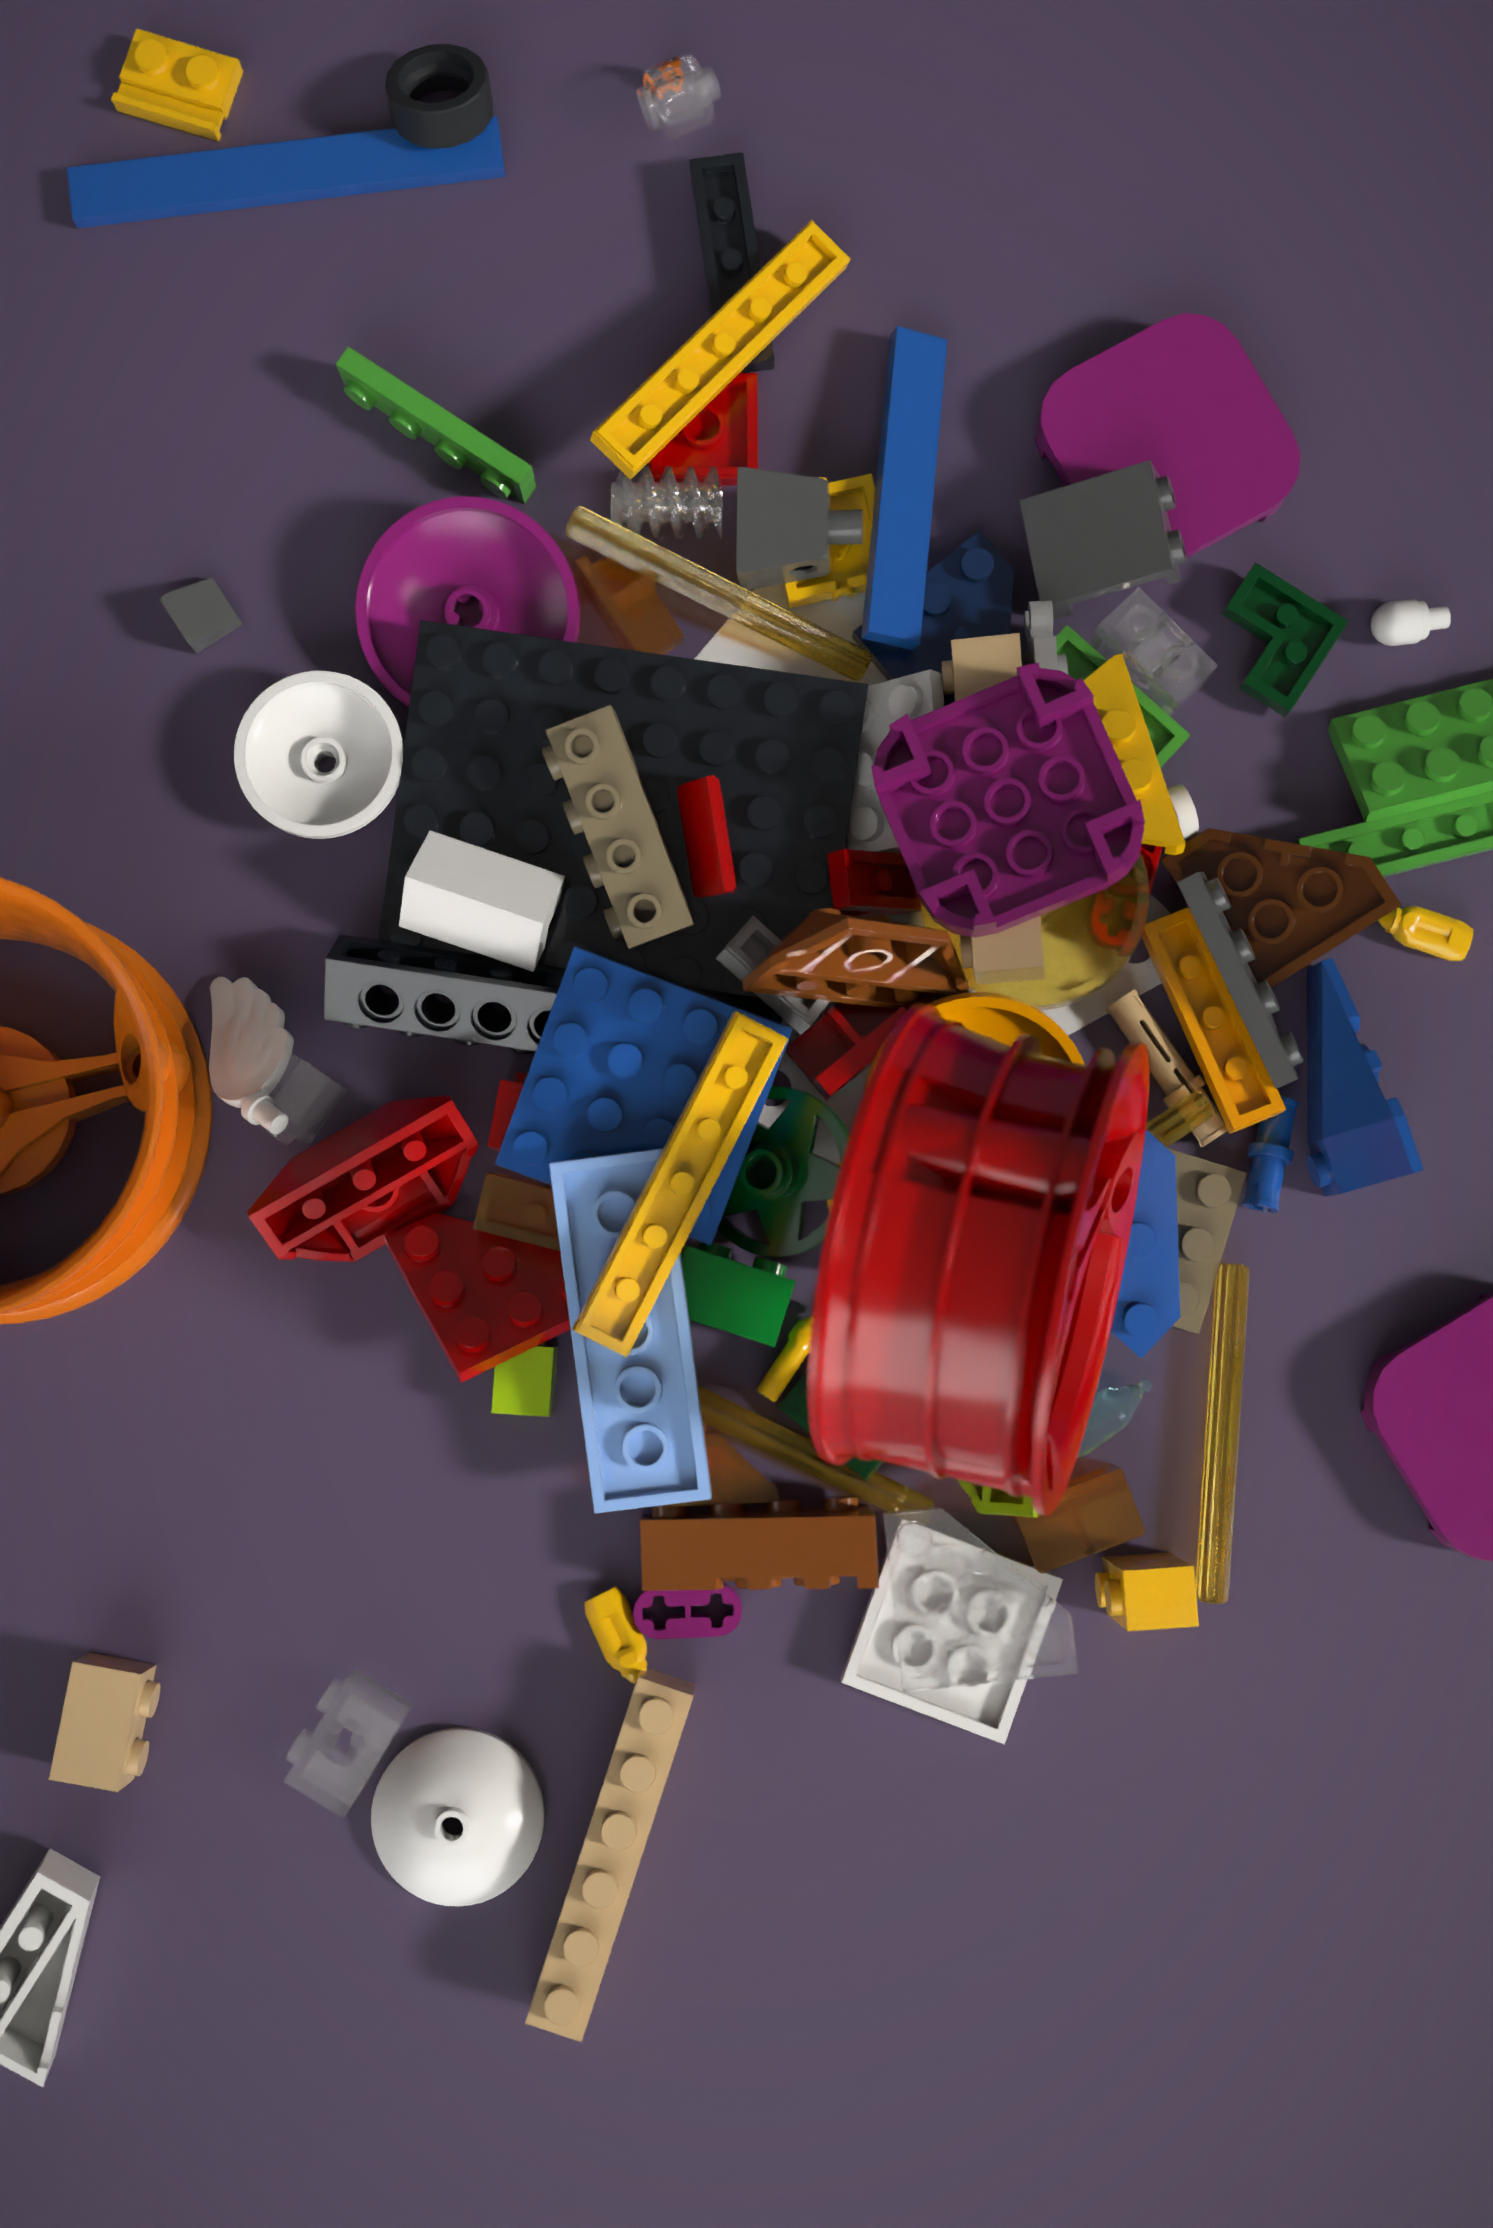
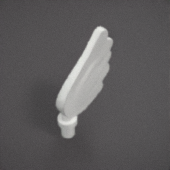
(248, 1050)

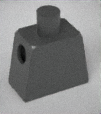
(787, 527)

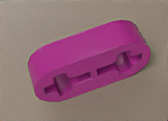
(688, 1625)

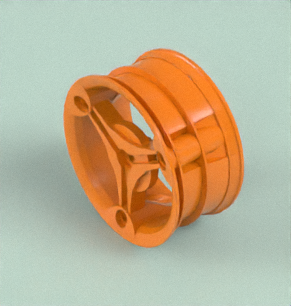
(39, 1108)

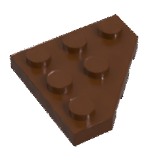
(1287, 895)

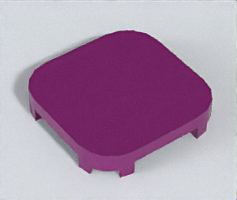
(1191, 408)
(1008, 802)
(1437, 1425)

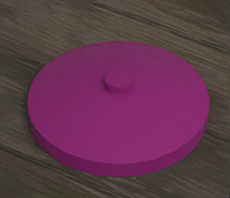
(460, 566)

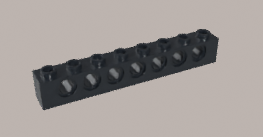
(470, 981)

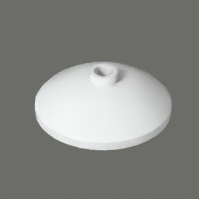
(298, 726)
(462, 1777)

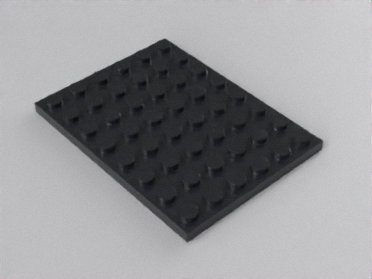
(481, 777)

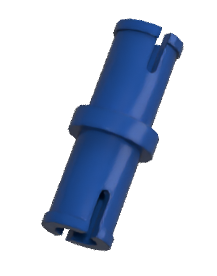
(1269, 1158)

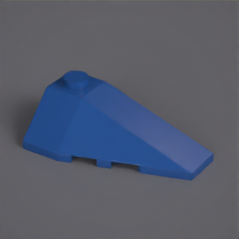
(1351, 1127)

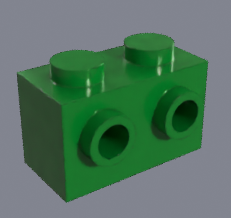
(736, 1295)

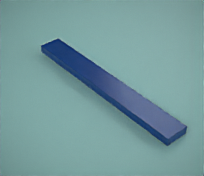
(274, 175)

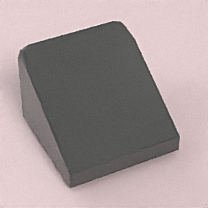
(201, 613)

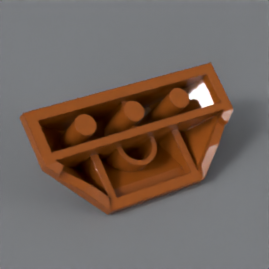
(860, 962)

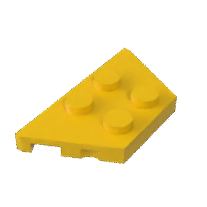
(1130, 738)

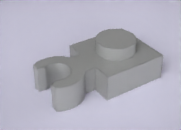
(1040, 638)

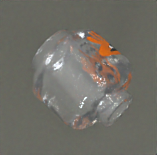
(678, 96)

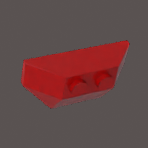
(367, 1181)

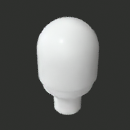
(1407, 621)

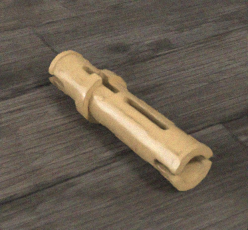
(1164, 1060)

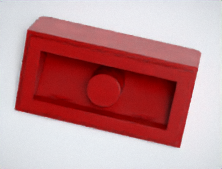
(706, 837)

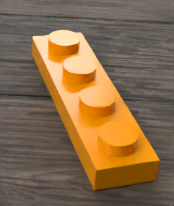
(1211, 1022)

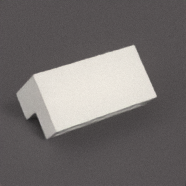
(480, 900)

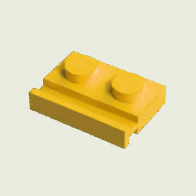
(177, 84)

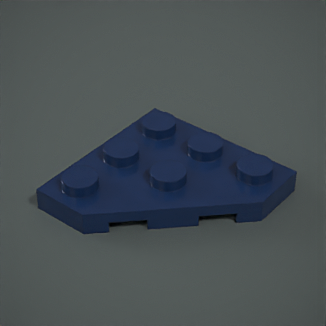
(964, 598)

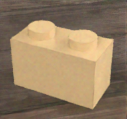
(105, 1722)

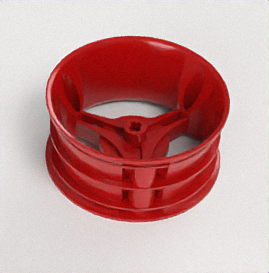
(975, 1257)

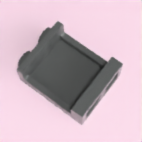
(1102, 536)

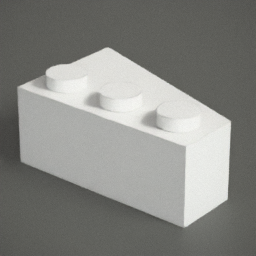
(40, 1961)

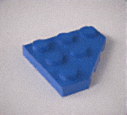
(1150, 1279)

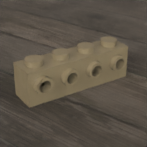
(619, 827)

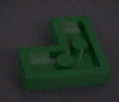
(1297, 636)

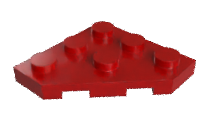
(480, 1290)

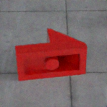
(871, 883)

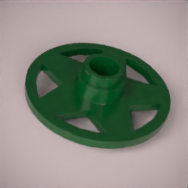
(785, 1174)

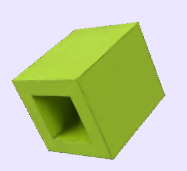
(526, 1383)

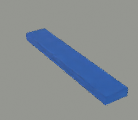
(904, 489)

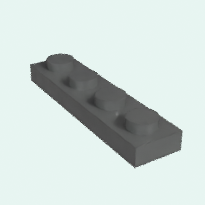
(1253, 999)

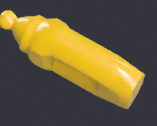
(1429, 932)
(787, 1361)
(617, 1632)

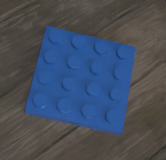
(619, 1073)

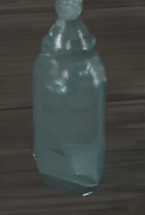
(1111, 1413)

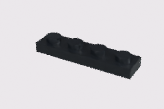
(727, 233)

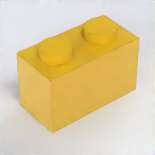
(1148, 1591)

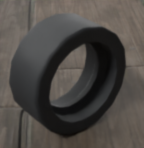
(435, 69)

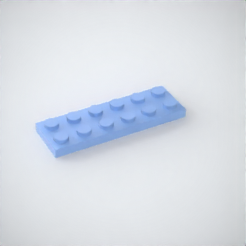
(639, 1408)

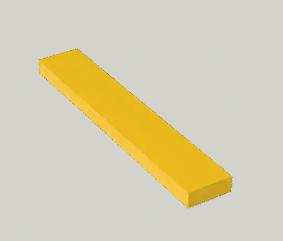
(719, 350)
(679, 1184)

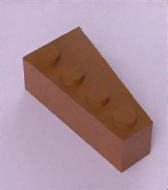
(759, 1546)

